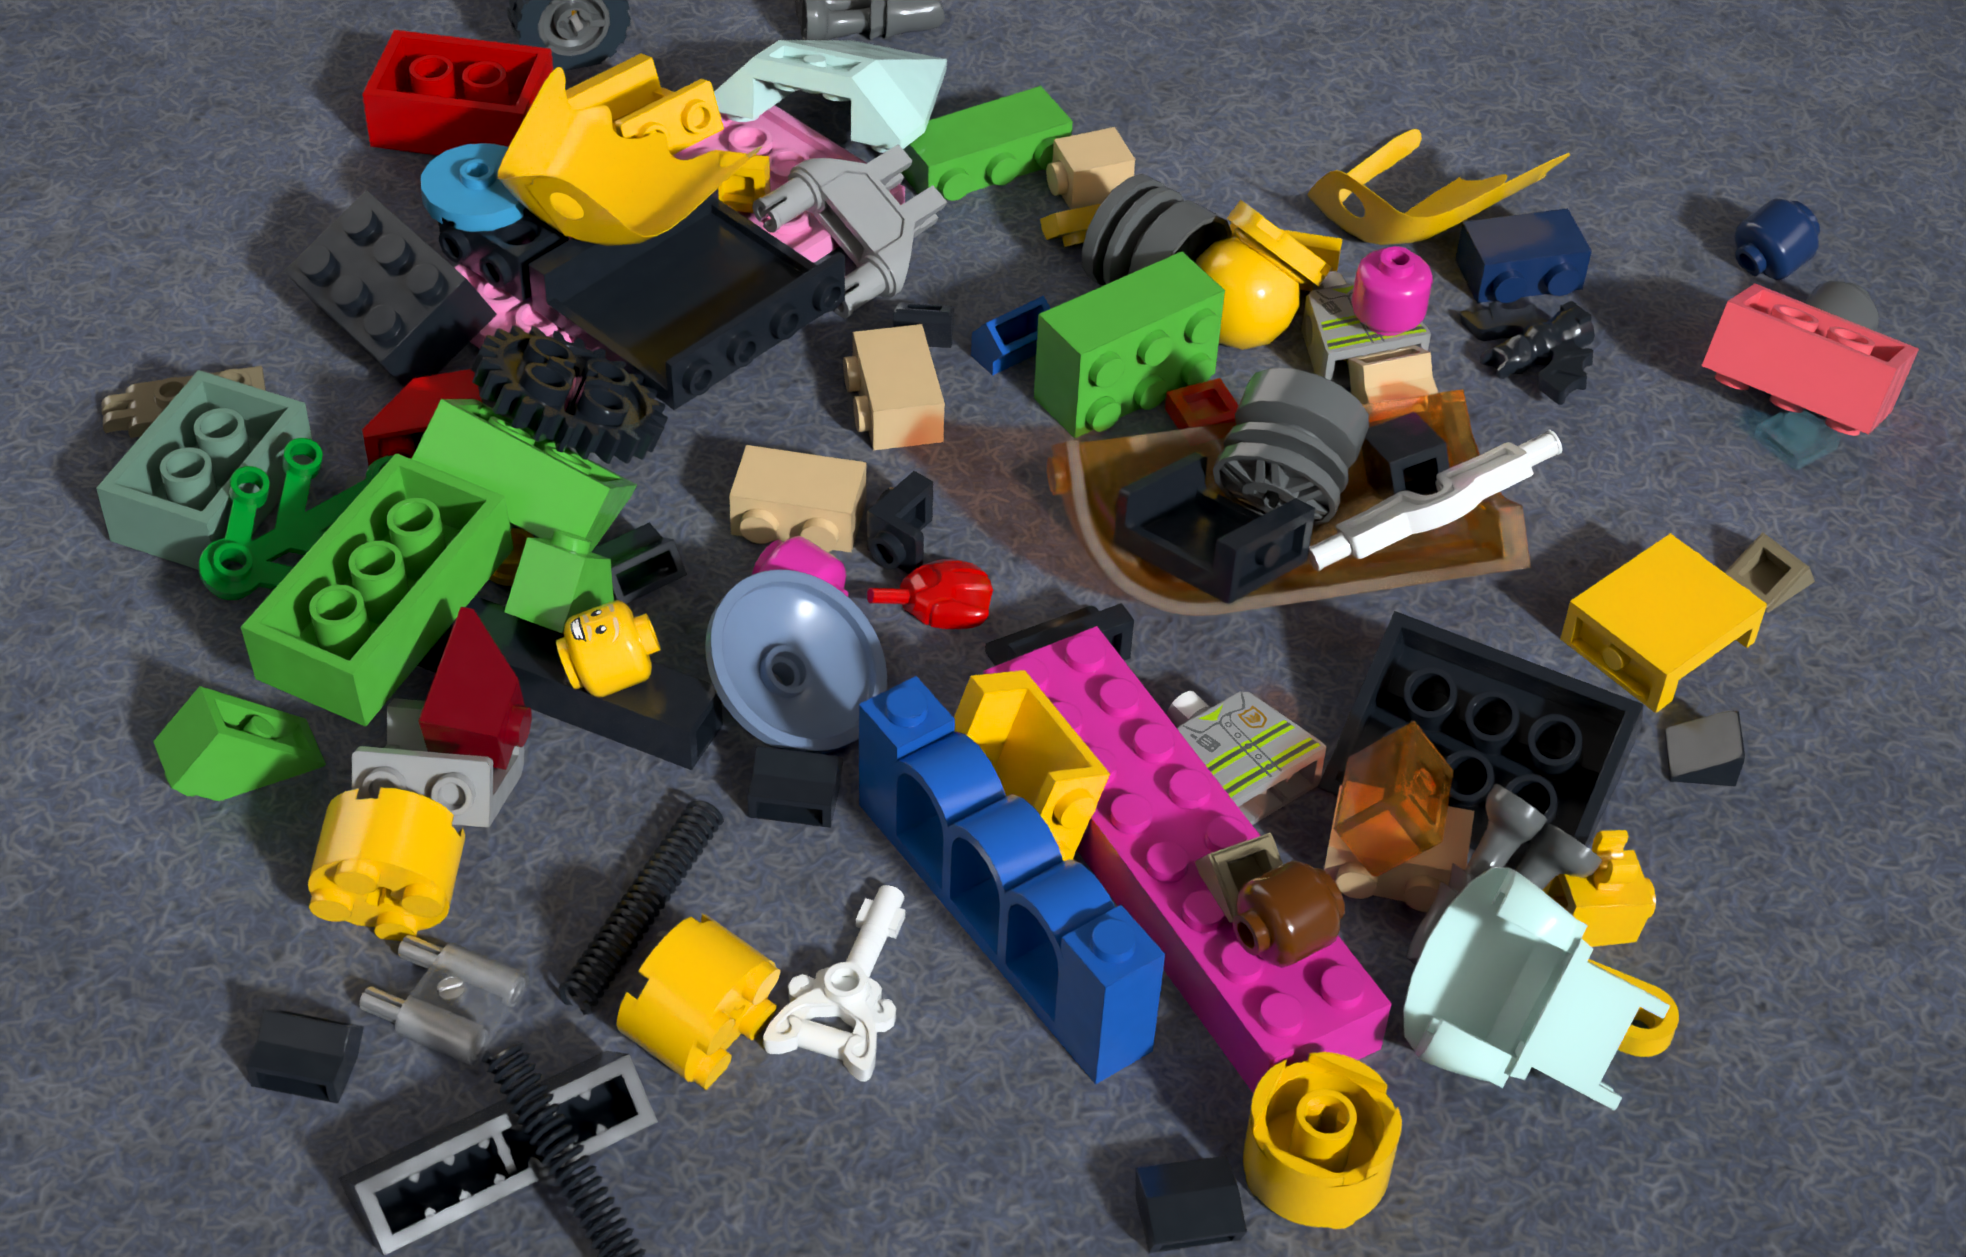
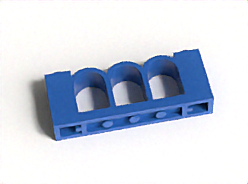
(1005, 881)

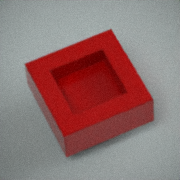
(1201, 405)

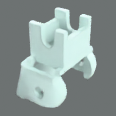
(1514, 990)

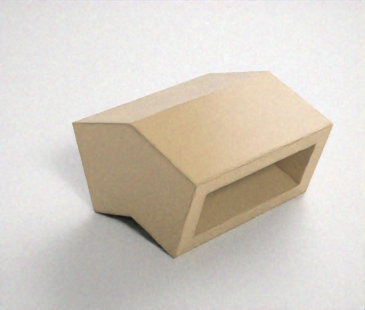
(1392, 375)

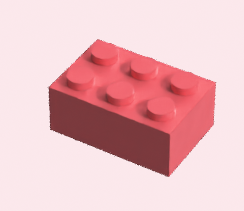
(1809, 359)

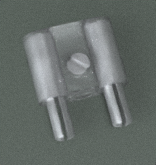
(455, 1002)

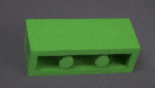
(987, 144)

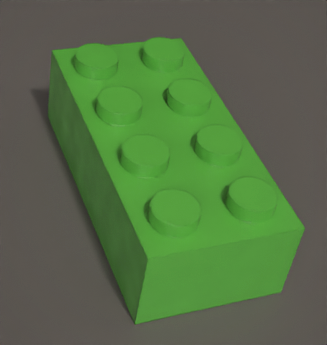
(378, 589)

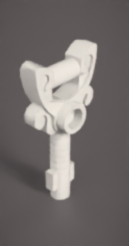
(845, 993)

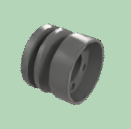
(1144, 225)
(1291, 443)

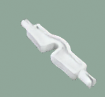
(1458, 493)

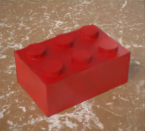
(451, 91)

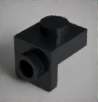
(897, 523)

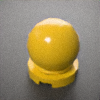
(1260, 278)

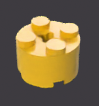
(386, 862)
(699, 999)
(1321, 1140)

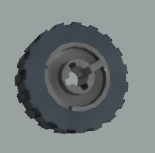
(574, 40)

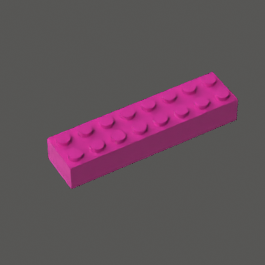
(1143, 845)

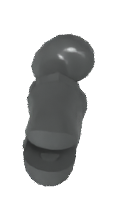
(847, 17)
(1510, 825)

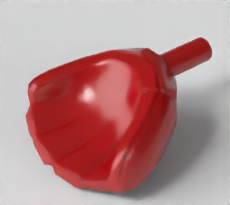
(942, 594)

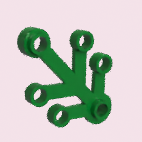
(294, 528)

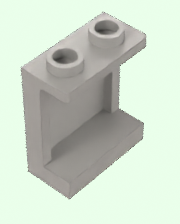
(459, 782)

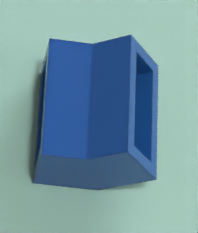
(990, 339)

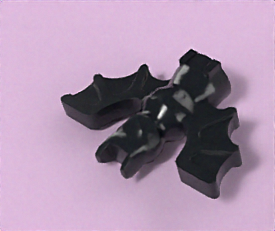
(1537, 342)

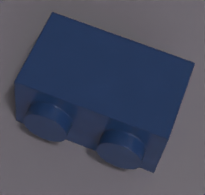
(1523, 256)

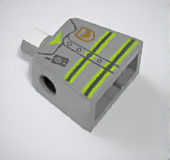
(1336, 333)
(1250, 750)

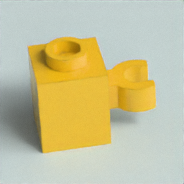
(1613, 898)

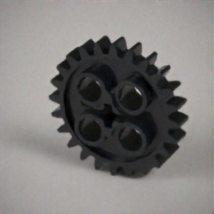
(533, 377)

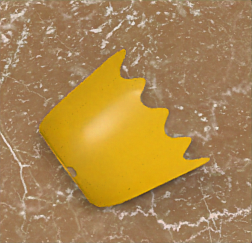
(598, 184)
(1428, 218)

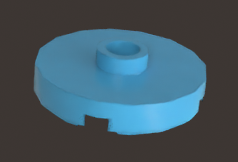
(466, 189)

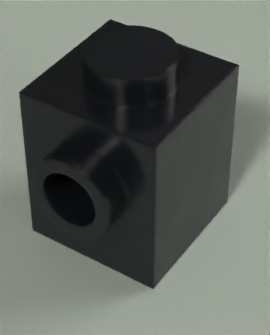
(1404, 456)

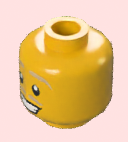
(607, 648)

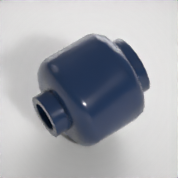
(1777, 239)

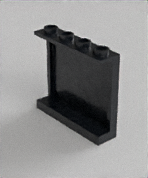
(686, 300)

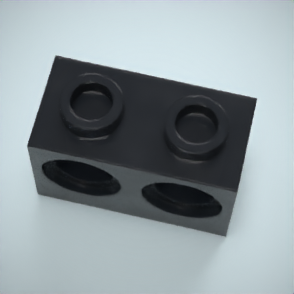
(504, 253)

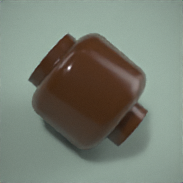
(1288, 913)

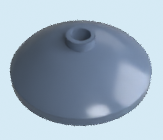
(814, 644)

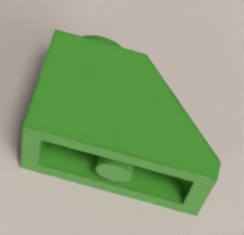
(559, 580)
(233, 746)

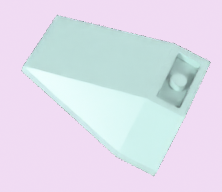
(887, 87)

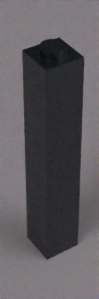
(663, 716)

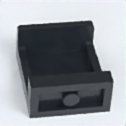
(1207, 537)

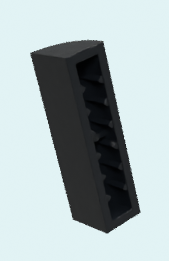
(491, 1155)

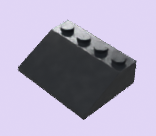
(1494, 724)

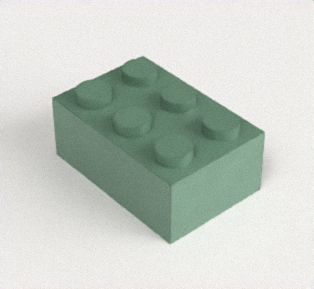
(176, 478)

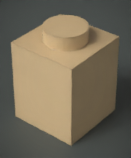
(1089, 167)

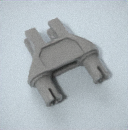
(860, 215)

